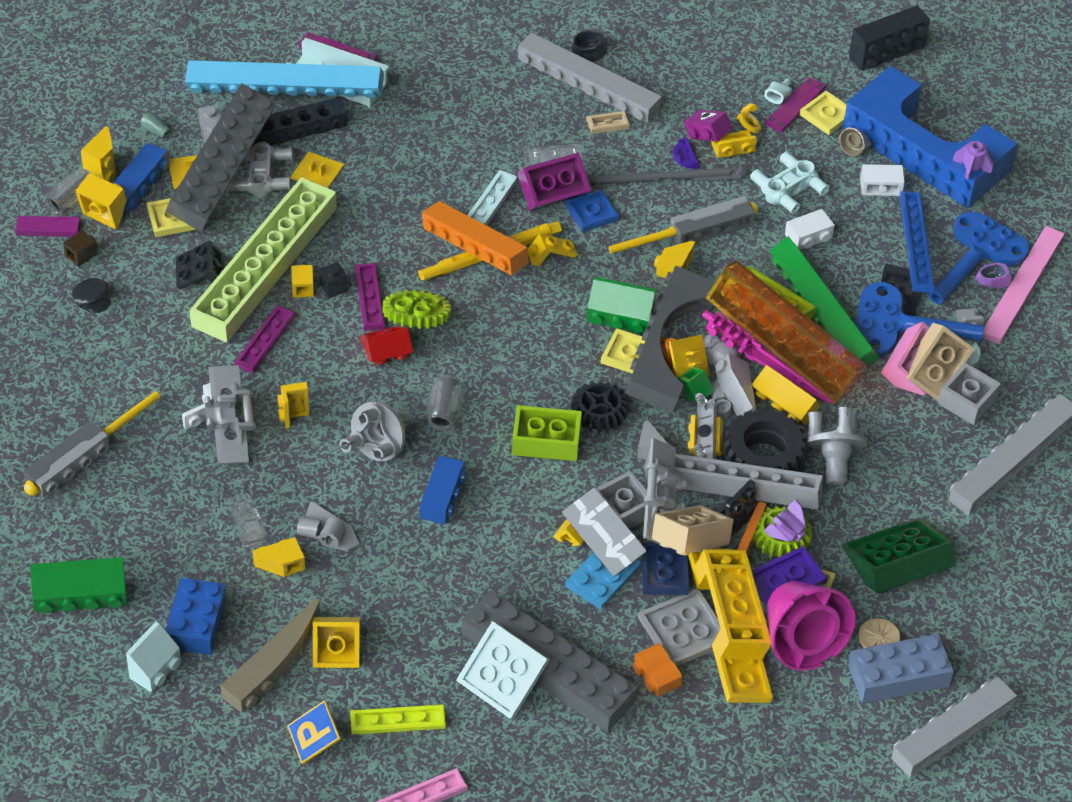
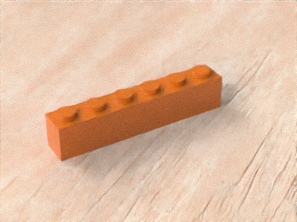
(475, 238)

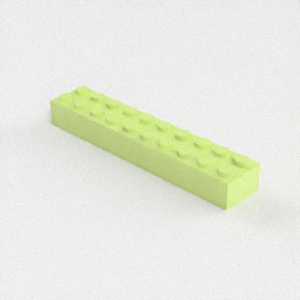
(263, 260)

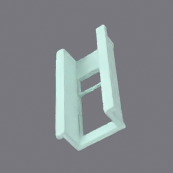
(322, 54)

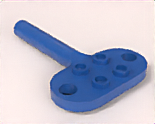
(986, 241)
(882, 319)

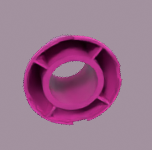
(808, 624)

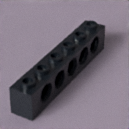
(303, 121)

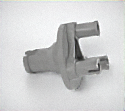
(376, 431)
(837, 444)

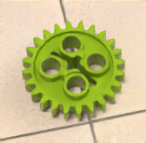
(416, 309)

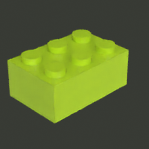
(546, 433)

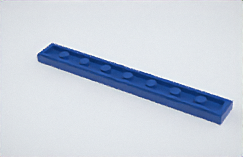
(916, 242)

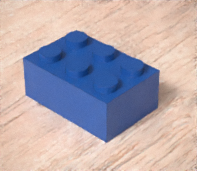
(196, 615)

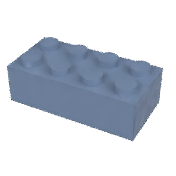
(900, 668)

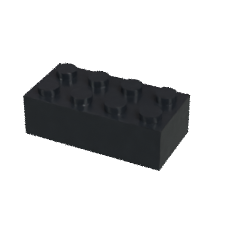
(889, 37)

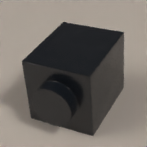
(333, 280)

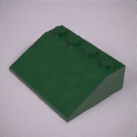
(900, 554)

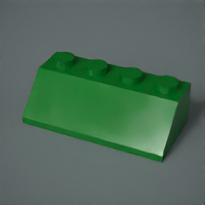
(78, 585)

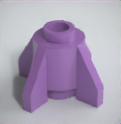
(974, 156)
(789, 524)

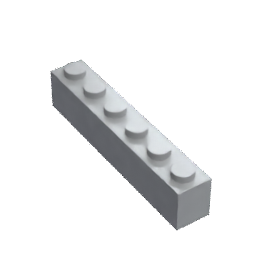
(953, 726)

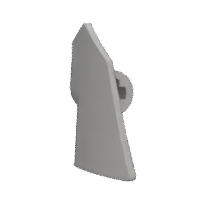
(327, 529)

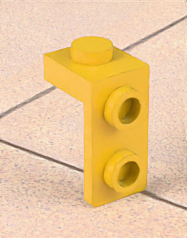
(547, 244)

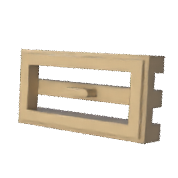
(609, 123)

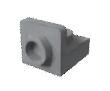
(969, 316)

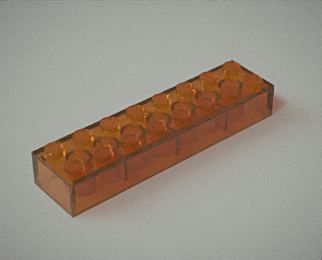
(786, 331)

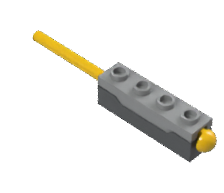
(701, 224)
(75, 453)

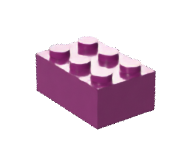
(554, 181)

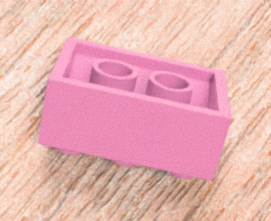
(901, 359)

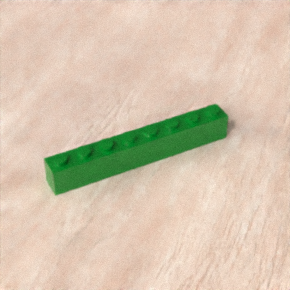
(814, 290)

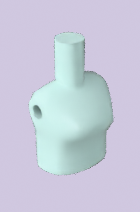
(778, 91)

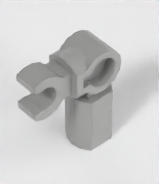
(723, 404)

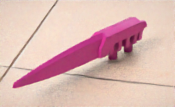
(755, 350)

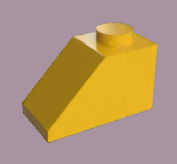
(674, 255)

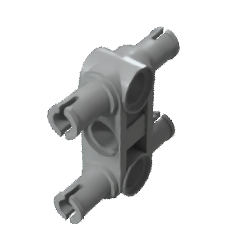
(260, 178)

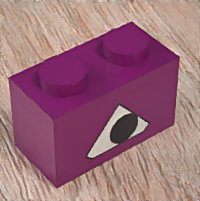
(708, 125)

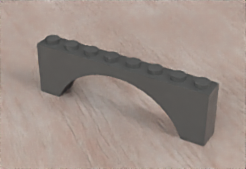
(651, 376)

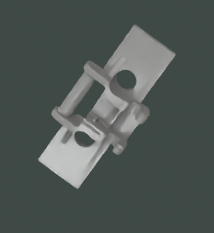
(222, 417)
(661, 484)

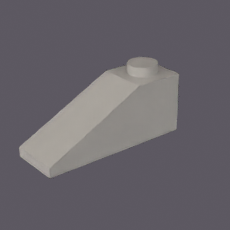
(736, 383)

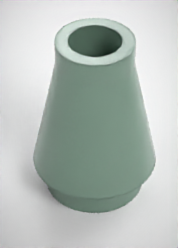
(155, 125)

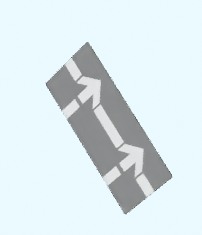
(604, 531)

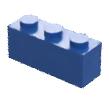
(442, 490)

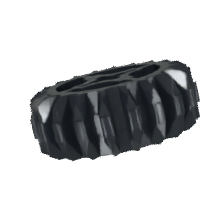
(598, 401)

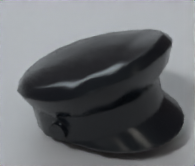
(589, 45)
(92, 295)

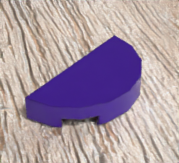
(684, 154)

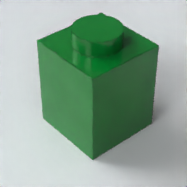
(695, 382)

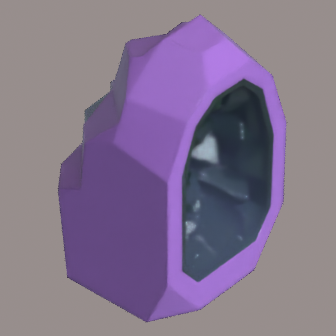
(994, 276)

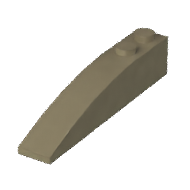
(270, 662)

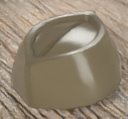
(853, 141)

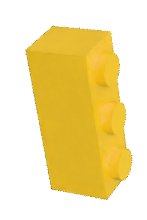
(784, 395)

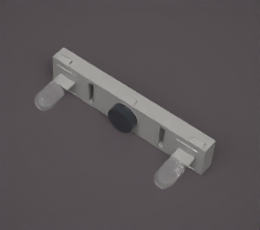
(706, 427)

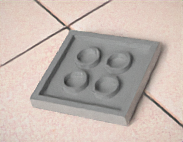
(682, 626)

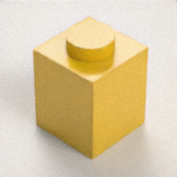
(302, 281)

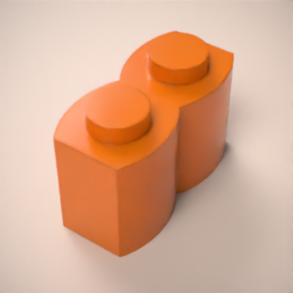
(657, 669)

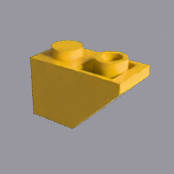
(280, 558)

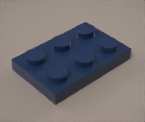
(664, 571)

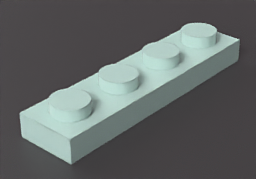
(493, 197)

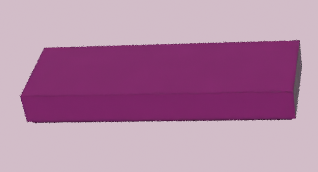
(47, 226)

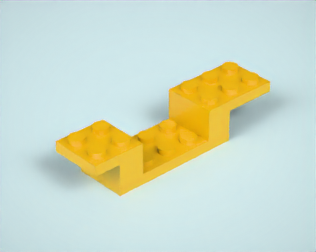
(742, 623)

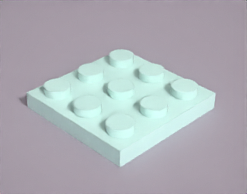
(503, 670)

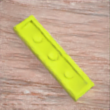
(397, 719)

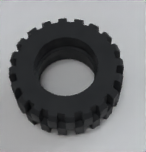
(770, 429)

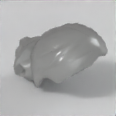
(717, 349)

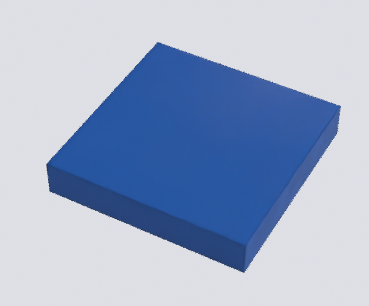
(592, 210)

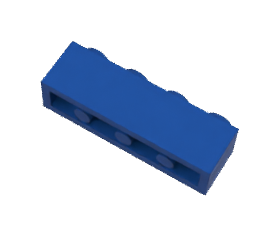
(141, 174)

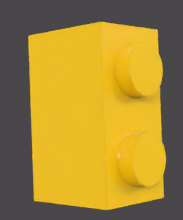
(99, 156)
(101, 200)
(336, 642)

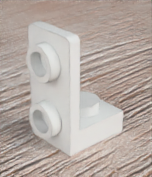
(197, 415)

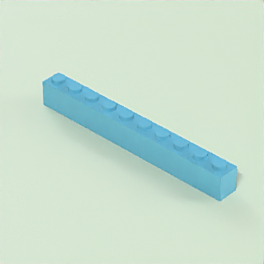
(285, 78)

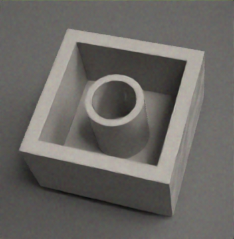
(969, 393)
(626, 498)

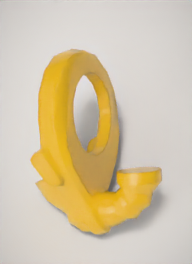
(745, 117)

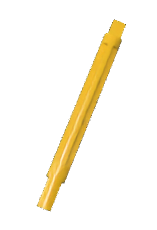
(466, 259)

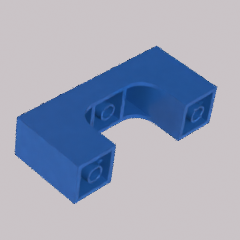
(884, 113)

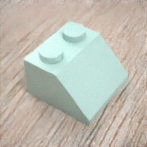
(153, 658)

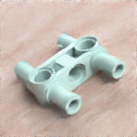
(790, 182)

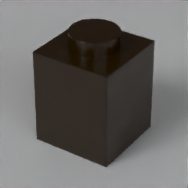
(80, 248)

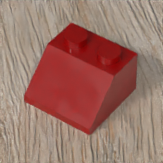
(387, 344)

